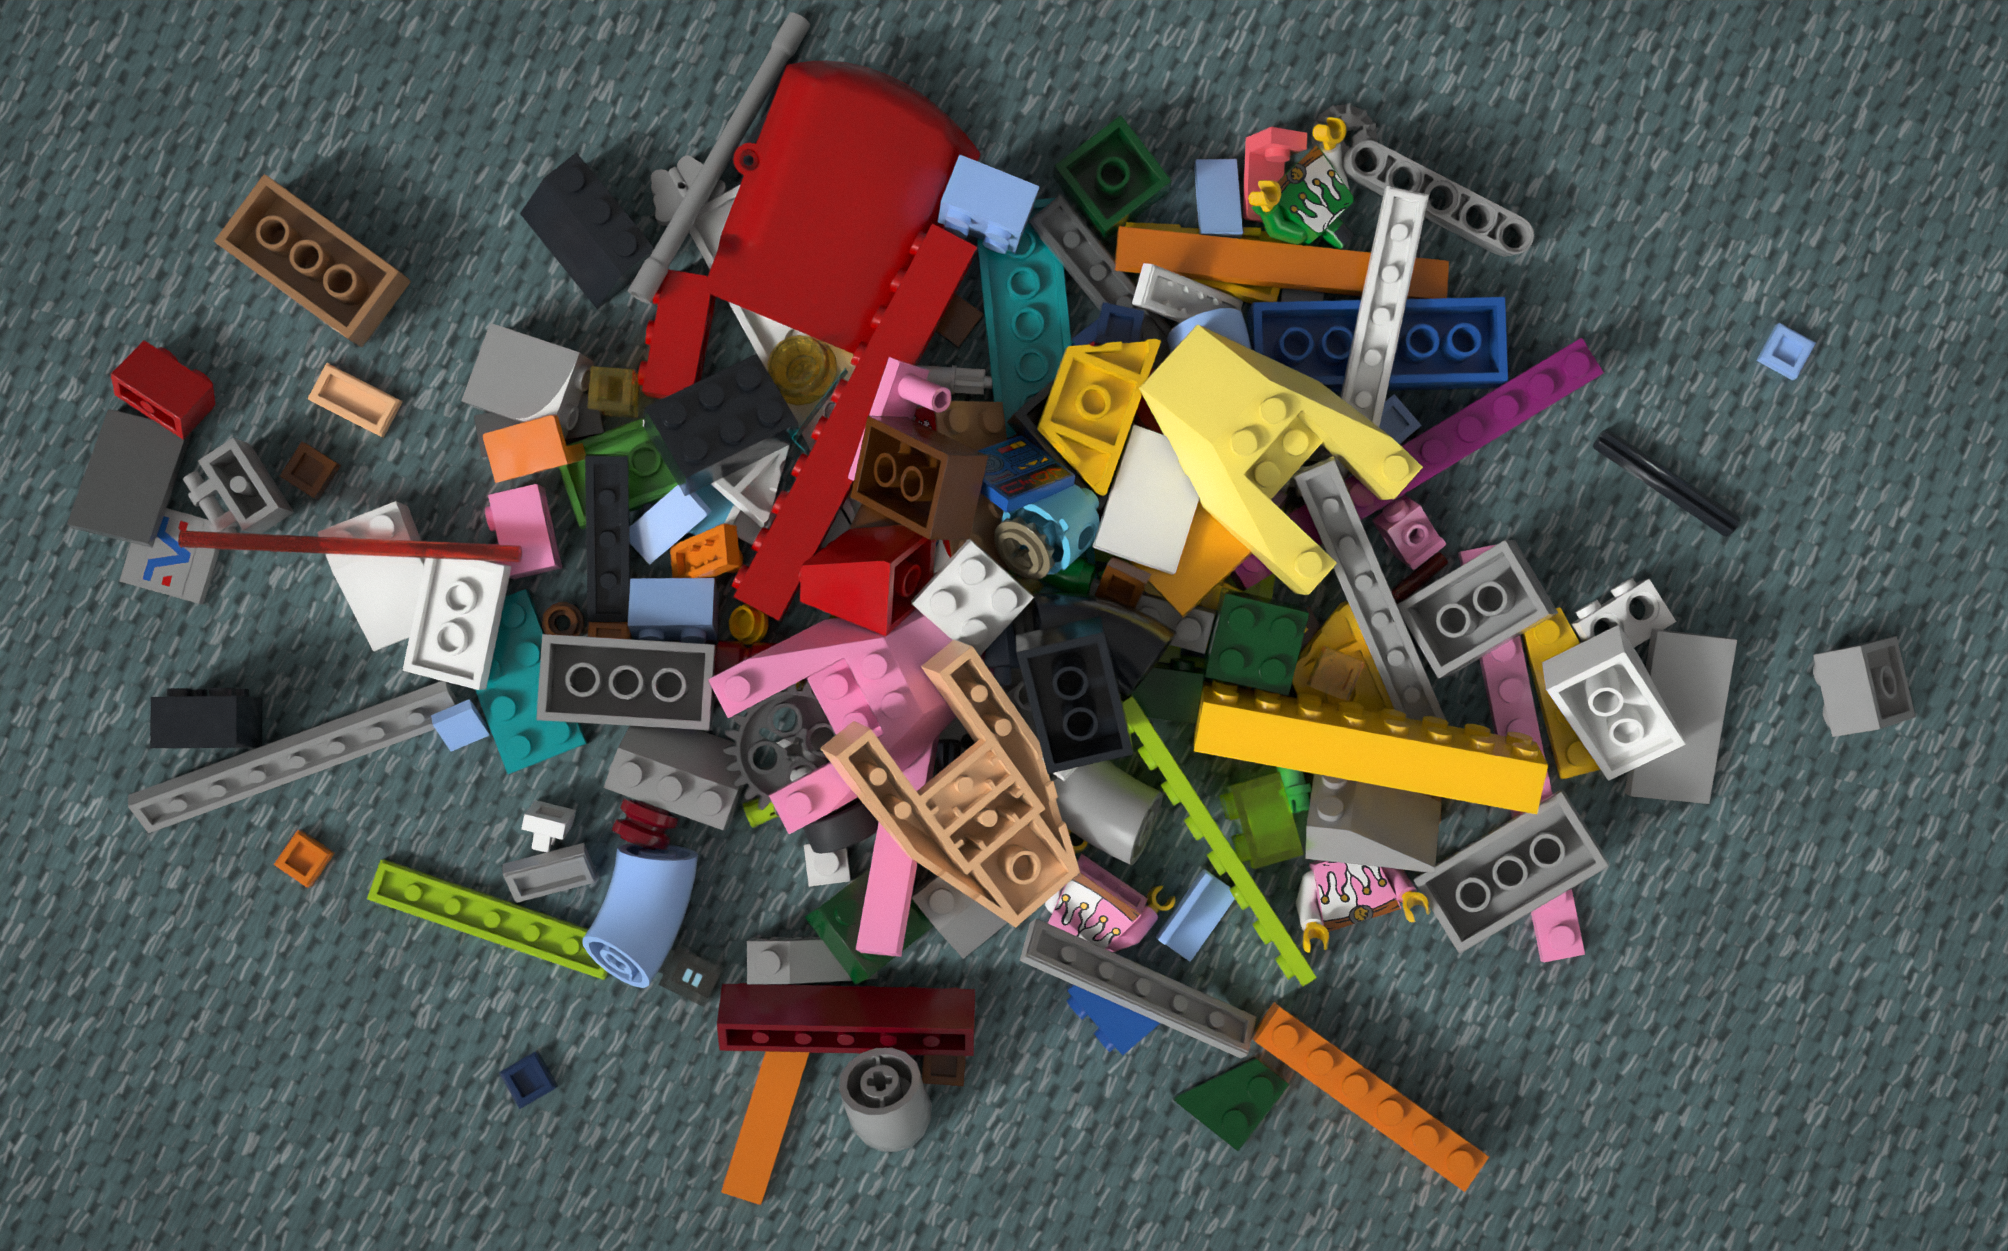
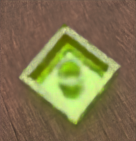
(1261, 820)

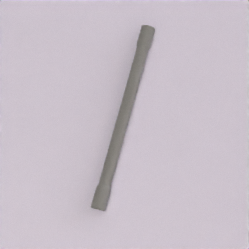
(656, 266)

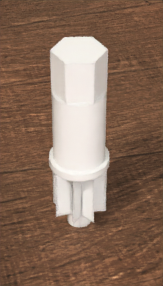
(959, 379)

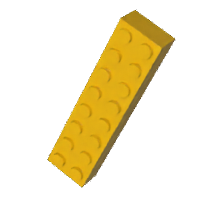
(1371, 746)

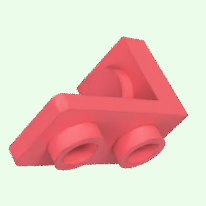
(1266, 160)

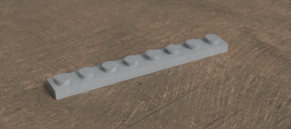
(1367, 590)
(290, 758)

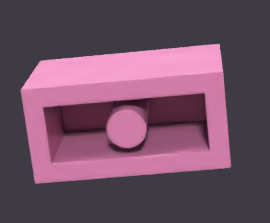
(524, 519)

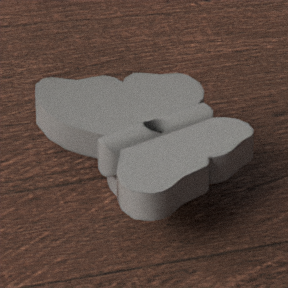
(667, 186)

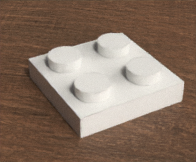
(972, 598)

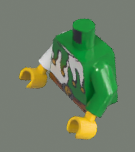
(1309, 194)

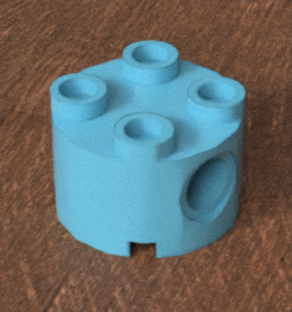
(1068, 521)

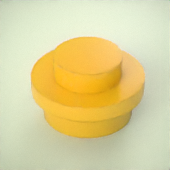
(748, 624)

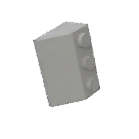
(678, 773)
(956, 915)

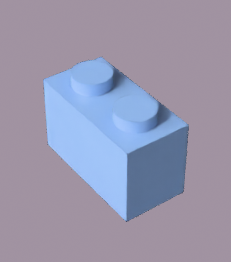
(673, 609)

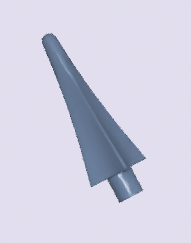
(1002, 656)

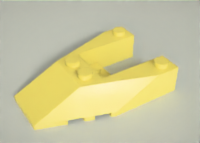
(1248, 428)

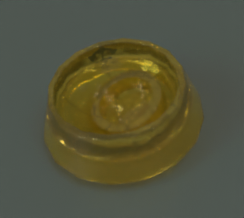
(802, 369)

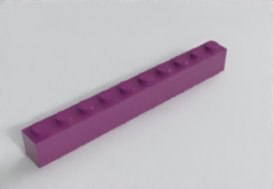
(1462, 435)

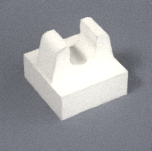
(547, 823)

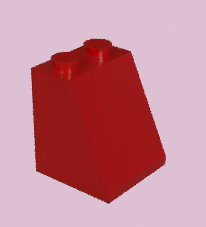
(869, 576)

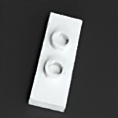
(1177, 296)

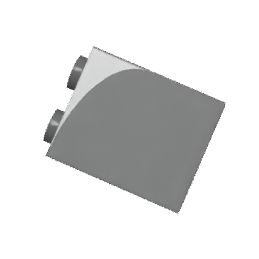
(527, 378)

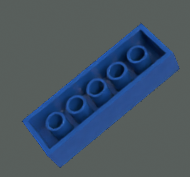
(1438, 345)

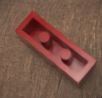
(677, 335)

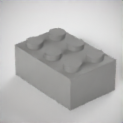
(1476, 608)

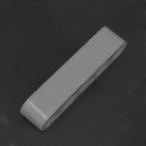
(1457, 199)

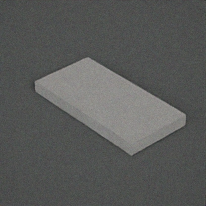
(1694, 684)

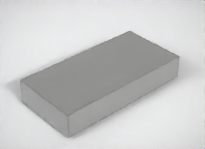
(549, 872)

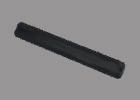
(1666, 482)

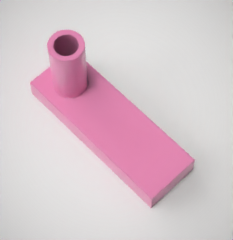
(901, 391)

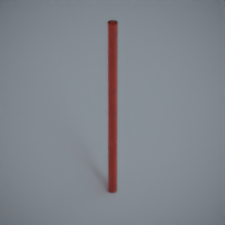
(350, 546)

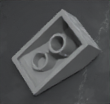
(1371, 825)

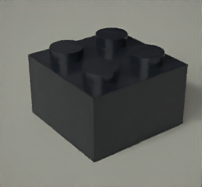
(201, 721)

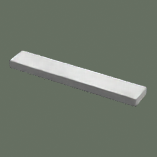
(1383, 301)

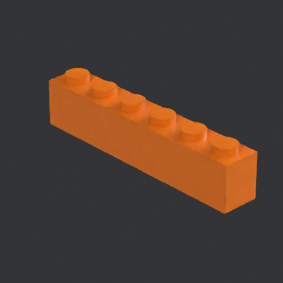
(1369, 1096)

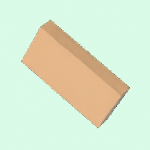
(355, 400)

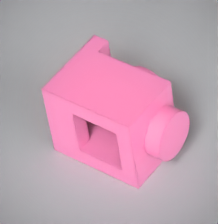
(1408, 532)

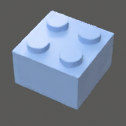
(987, 205)

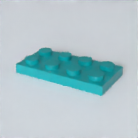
(513, 692)

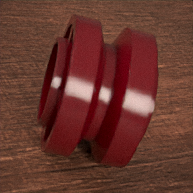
(645, 824)

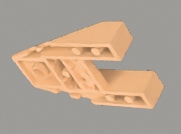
(984, 818)

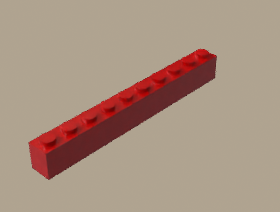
(822, 476)

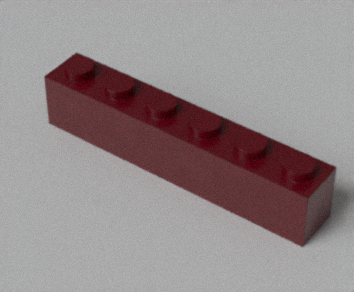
(846, 1019)

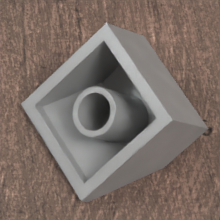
(1863, 687)

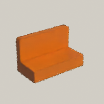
(529, 448)

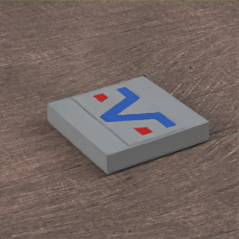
(169, 567)

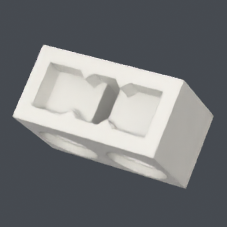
(1617, 612)

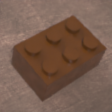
(919, 477)

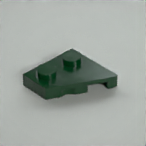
(1234, 1100)

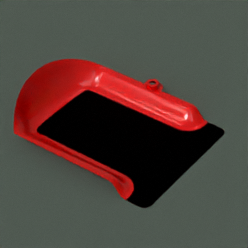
(834, 199)

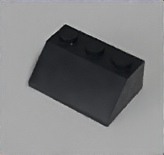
(587, 230)

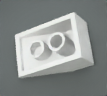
(379, 587)
(1611, 703)

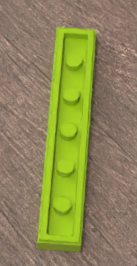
(483, 916)

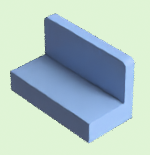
(1196, 915)

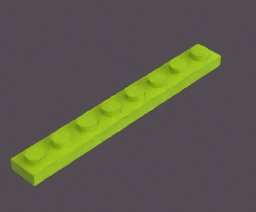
(1222, 854)

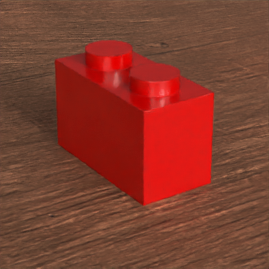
(164, 389)

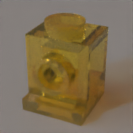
(614, 391)

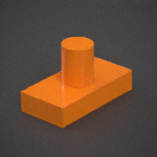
(707, 554)

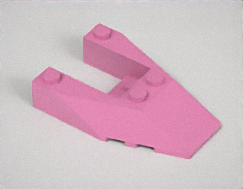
(854, 679)

